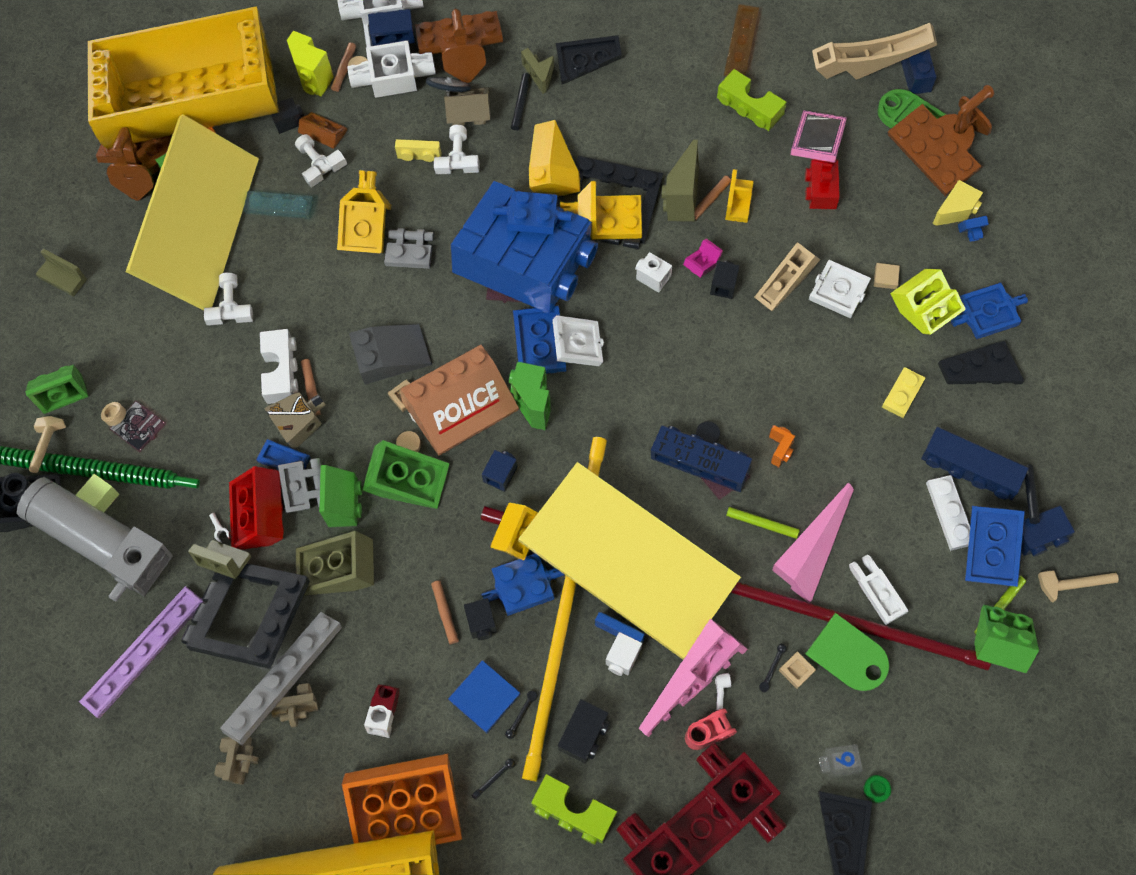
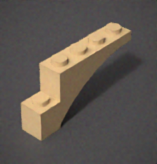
(873, 55)

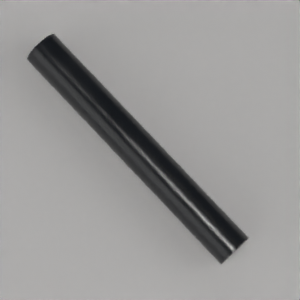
(520, 101)
(1031, 493)

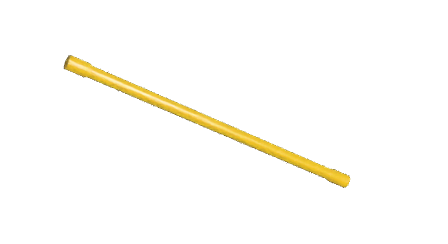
(534, 758)

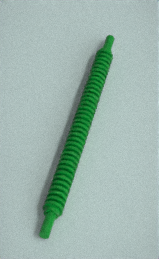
(103, 469)

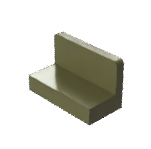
(61, 273)
(220, 558)

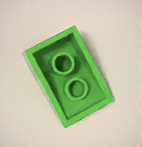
(405, 475)

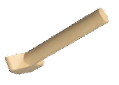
(46, 426)
(1051, 585)

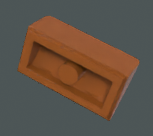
(321, 129)

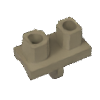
(296, 706)
(237, 760)

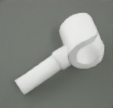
(219, 529)
(721, 681)

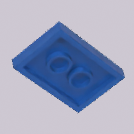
(536, 338)
(994, 546)

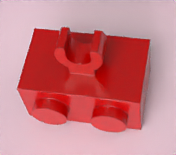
(823, 184)

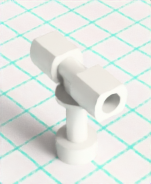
(457, 158)
(320, 163)
(228, 308)

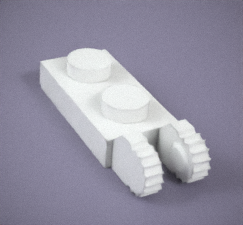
(879, 591)

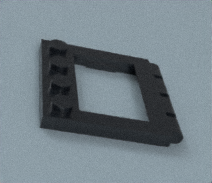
(627, 177)
(272, 628)

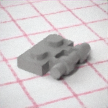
(409, 255)
(295, 486)

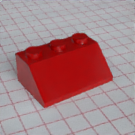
(256, 508)

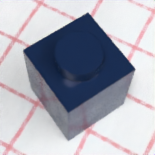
(500, 470)

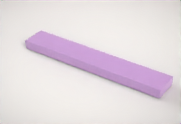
(141, 652)

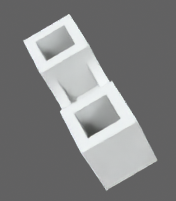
(278, 347)

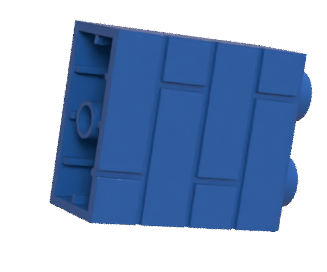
(522, 264)

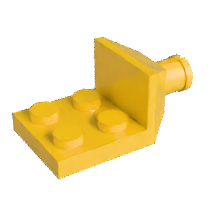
(610, 215)
(363, 217)

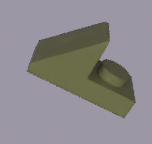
(539, 71)

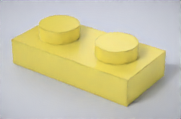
(416, 149)
(903, 392)

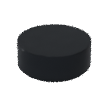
(708, 432)

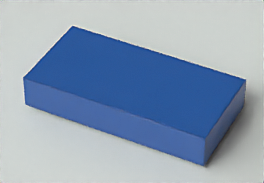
(277, 454)
(614, 627)

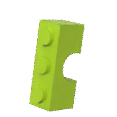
(763, 111)
(593, 822)

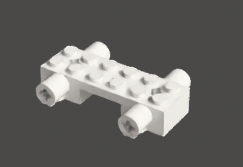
(389, 66)

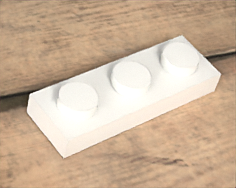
(950, 511)

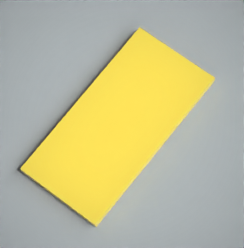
(193, 214)
(629, 560)

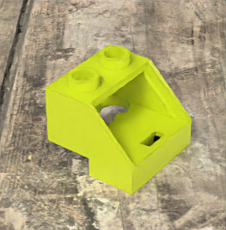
(310, 63)
(941, 303)

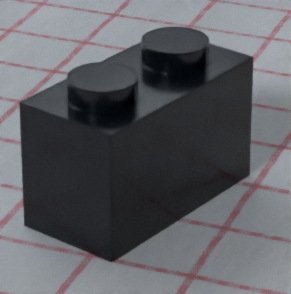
(583, 732)

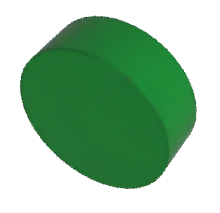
(877, 789)

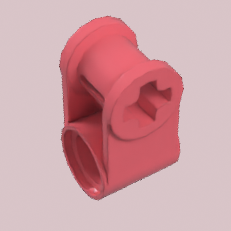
(713, 727)

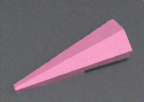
(807, 556)
(696, 671)

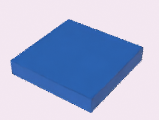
(484, 696)

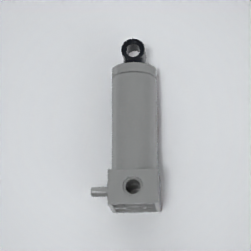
(123, 552)

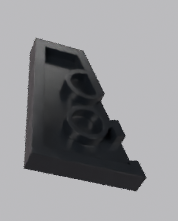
(586, 56)
(984, 365)
(846, 831)

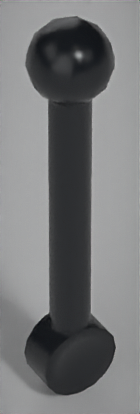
(764, 686)
(532, 696)
(509, 764)

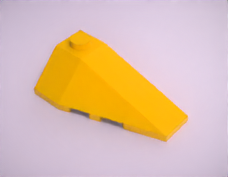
(551, 162)

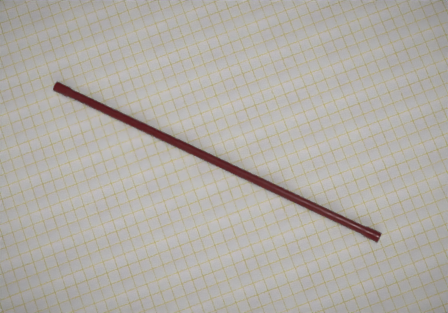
(967, 656)

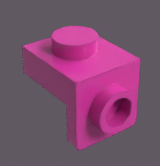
(703, 259)

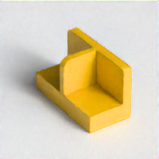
(739, 199)
(513, 524)

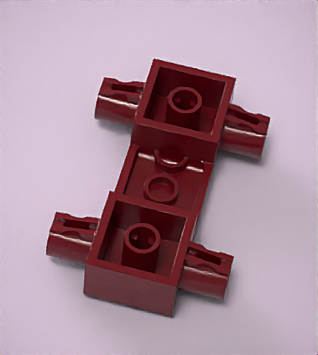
(706, 820)

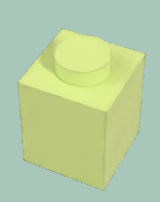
(98, 493)

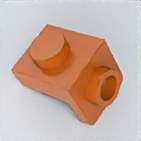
(784, 449)

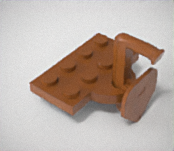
(460, 41)
(940, 148)
(133, 162)

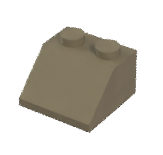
(467, 106)

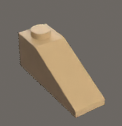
(787, 276)

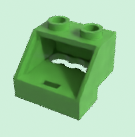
(530, 393)

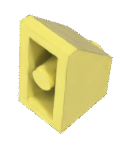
(959, 204)

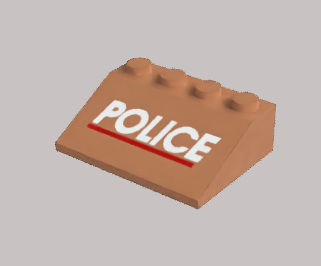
(459, 399)

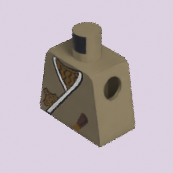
(296, 417)

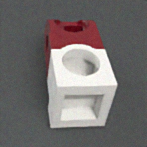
(382, 711)

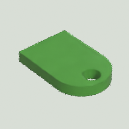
(906, 103)
(848, 653)

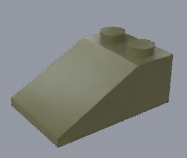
(682, 186)
(337, 564)

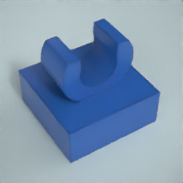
(973, 227)

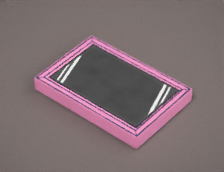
(818, 136)

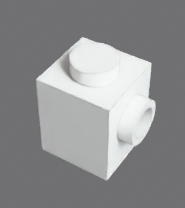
(653, 272)

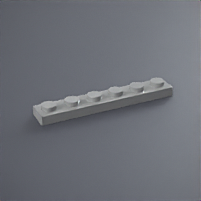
(280, 678)

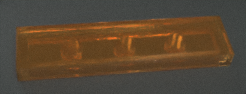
(741, 39)

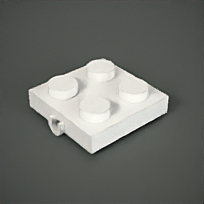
(839, 289)
(577, 341)

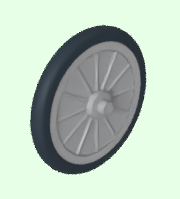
(448, 84)

